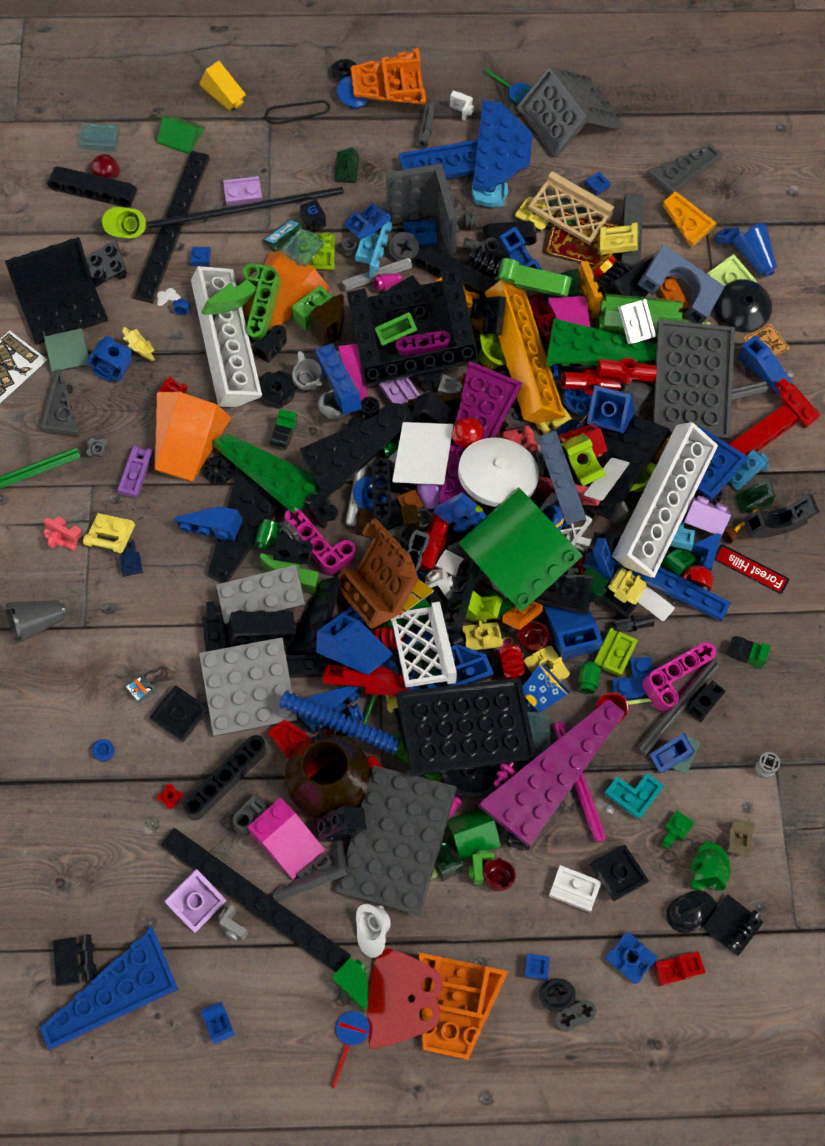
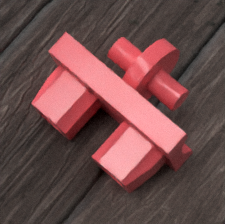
(59, 535)

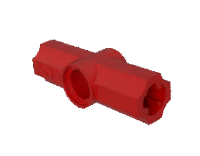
(626, 370)
(587, 381)
(437, 540)

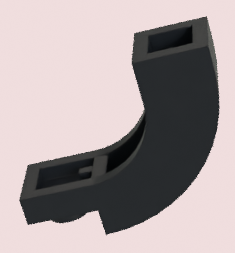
(773, 523)

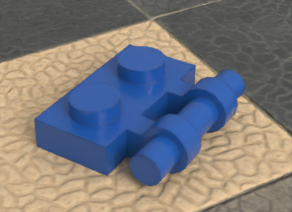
(455, 510)

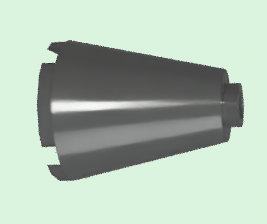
(33, 617)

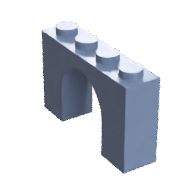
(703, 287)
(561, 477)

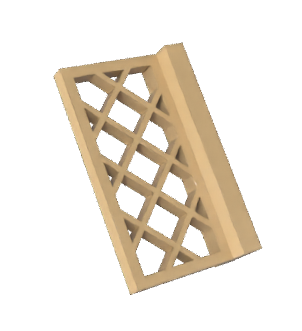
(566, 189)

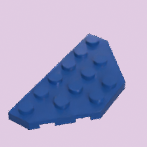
(501, 148)

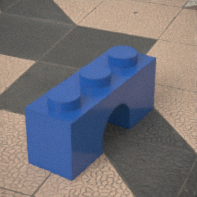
(515, 249)

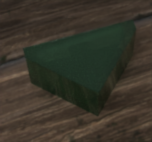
(757, 497)
(448, 862)

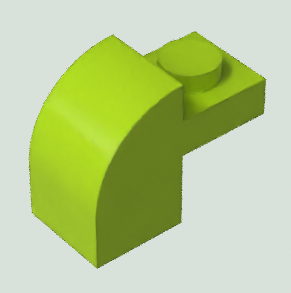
(482, 607)

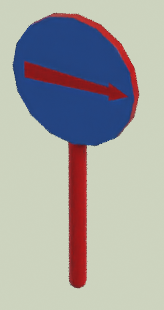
(352, 1030)

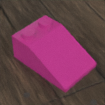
(285, 838)

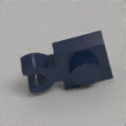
(130, 561)

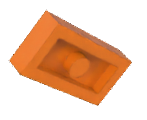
(672, 291)
(519, 619)

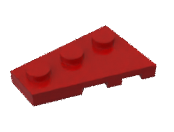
(288, 737)

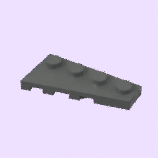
(684, 169)

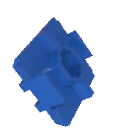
(428, 230)
(631, 945)

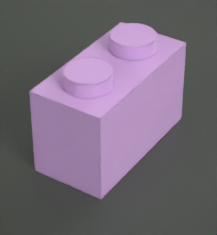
(707, 515)

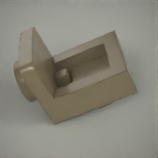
(740, 837)

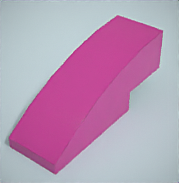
(350, 357)

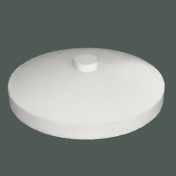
(495, 469)

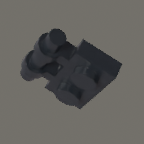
(67, 962)

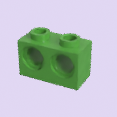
(302, 308)

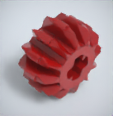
(387, 637)
(512, 662)

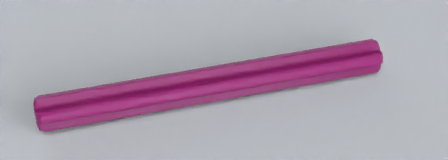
(584, 796)

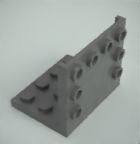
(562, 105)
(421, 195)

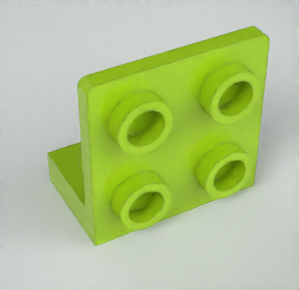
(326, 255)

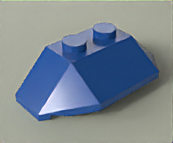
(469, 665)

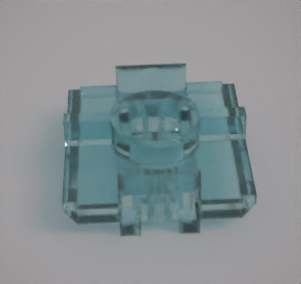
(301, 238)

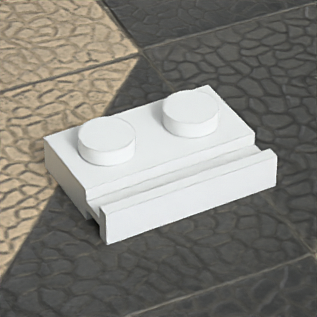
(637, 321)
(575, 888)

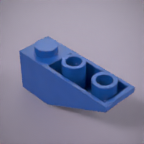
(762, 362)
(216, 522)
(333, 699)

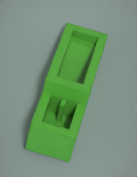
(230, 298)
(308, 578)

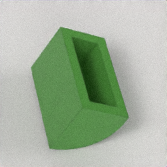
(396, 329)

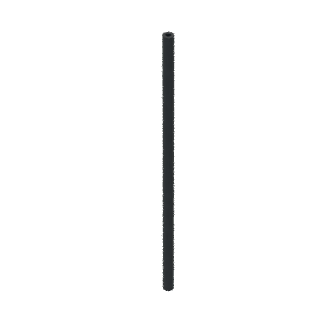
(244, 207)

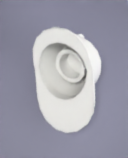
(371, 929)

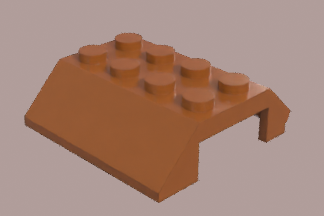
(382, 578)

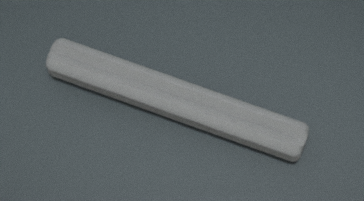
(364, 278)

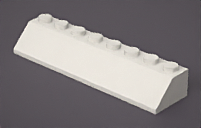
(226, 341)
(665, 500)

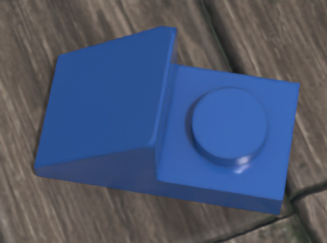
(707, 550)
(600, 559)
(672, 753)

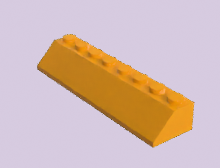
(526, 356)

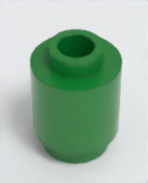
(267, 534)
(588, 677)

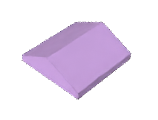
(195, 900)

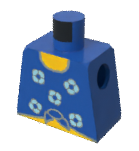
(543, 689)

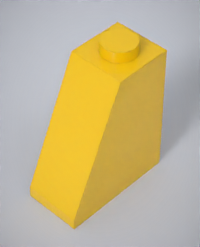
(222, 86)

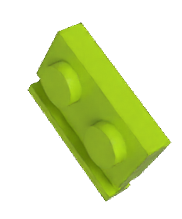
(615, 652)

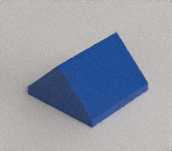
(611, 409)

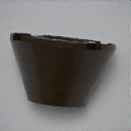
(322, 799)

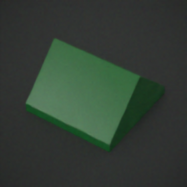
(179, 134)
(473, 833)

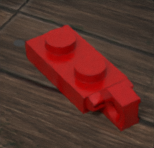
(797, 402)

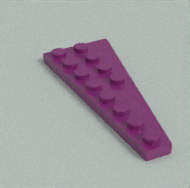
(488, 399)
(538, 789)

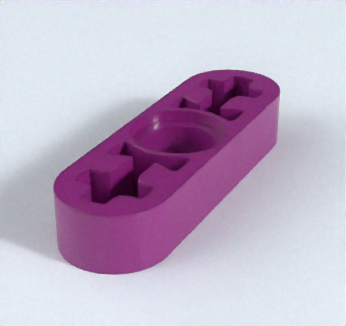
(411, 350)

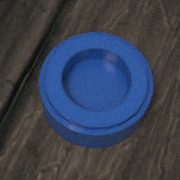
(103, 750)

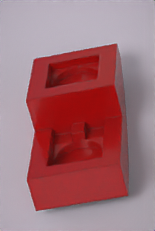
(679, 968)

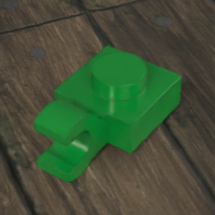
(678, 828)

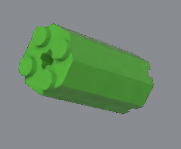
(659, 309)

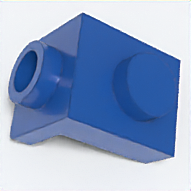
(217, 1022)

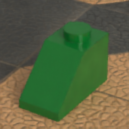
(353, 982)

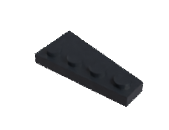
(628, 282)
(569, 593)
(317, 615)

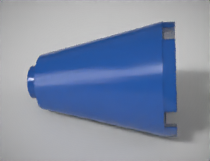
(757, 249)

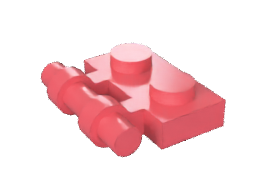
(527, 436)

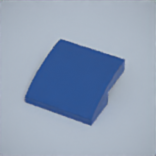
(368, 222)

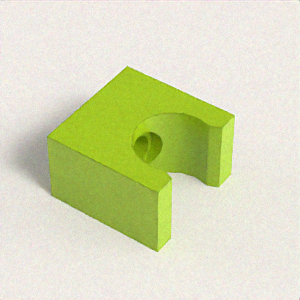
(590, 468)

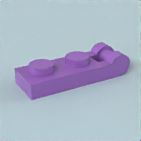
(135, 471)

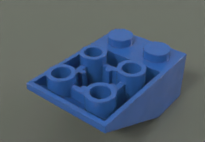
(572, 632)
(351, 644)

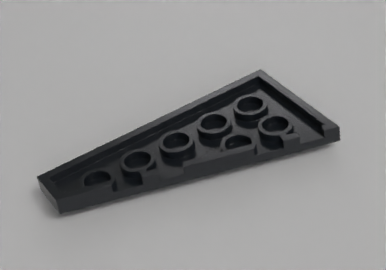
(349, 450)
(253, 506)

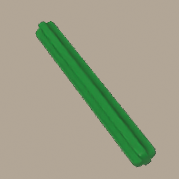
(39, 467)

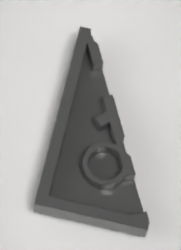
(59, 412)
(322, 870)

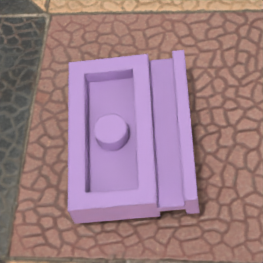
(242, 191)
(399, 390)

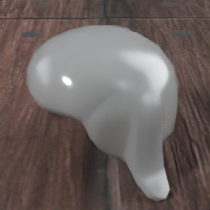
(307, 373)
(329, 407)

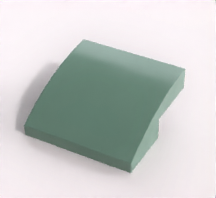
(66, 350)

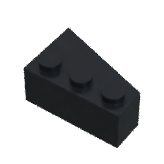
(259, 626)

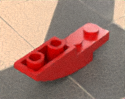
(378, 682)

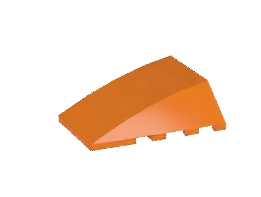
(390, 79)
(295, 285)
(185, 433)
(463, 1004)

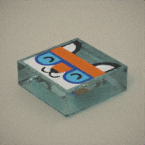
(139, 688)

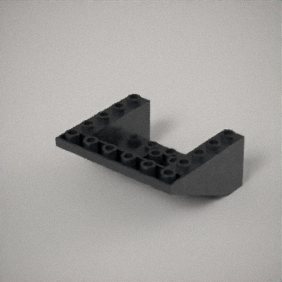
(433, 309)

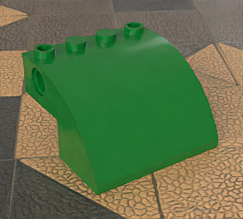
(520, 549)

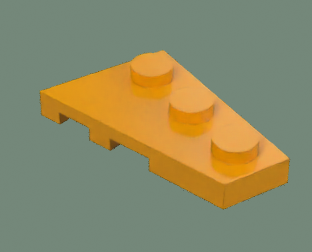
(688, 218)
(589, 289)

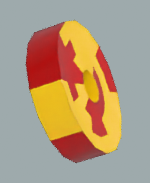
(603, 265)

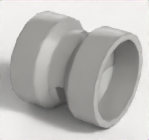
(764, 768)

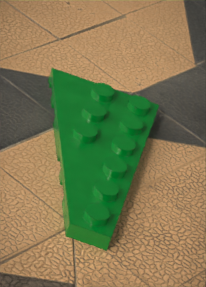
(586, 345)
(278, 477)

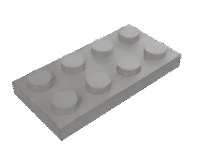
(265, 591)

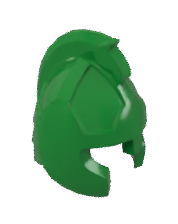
(710, 867)

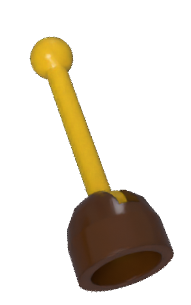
(731, 533)

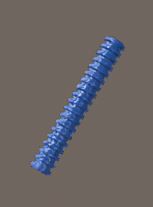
(339, 722)

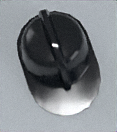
(690, 911)

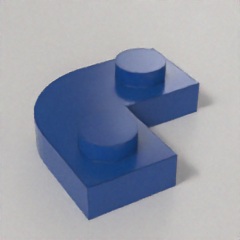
(632, 687)

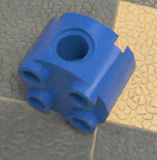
(110, 359)

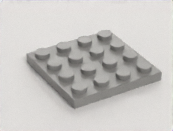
(246, 686)

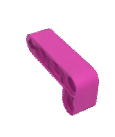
(327, 553)
(680, 670)

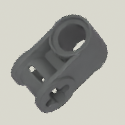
(250, 811)

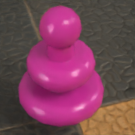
(503, 775)

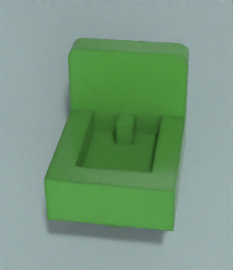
(476, 870)

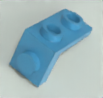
(754, 463)

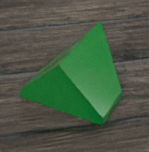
(678, 561)

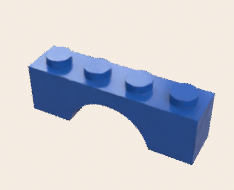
(344, 389)

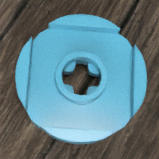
(492, 199)

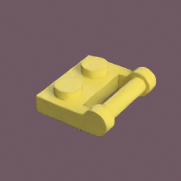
(619, 239)
(109, 527)

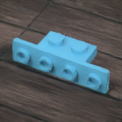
(372, 248)

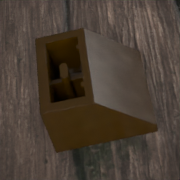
(328, 320)

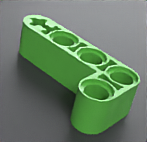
(533, 278)
(260, 304)

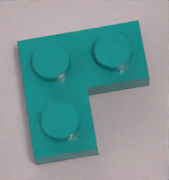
(635, 800)

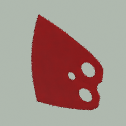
(389, 1011)

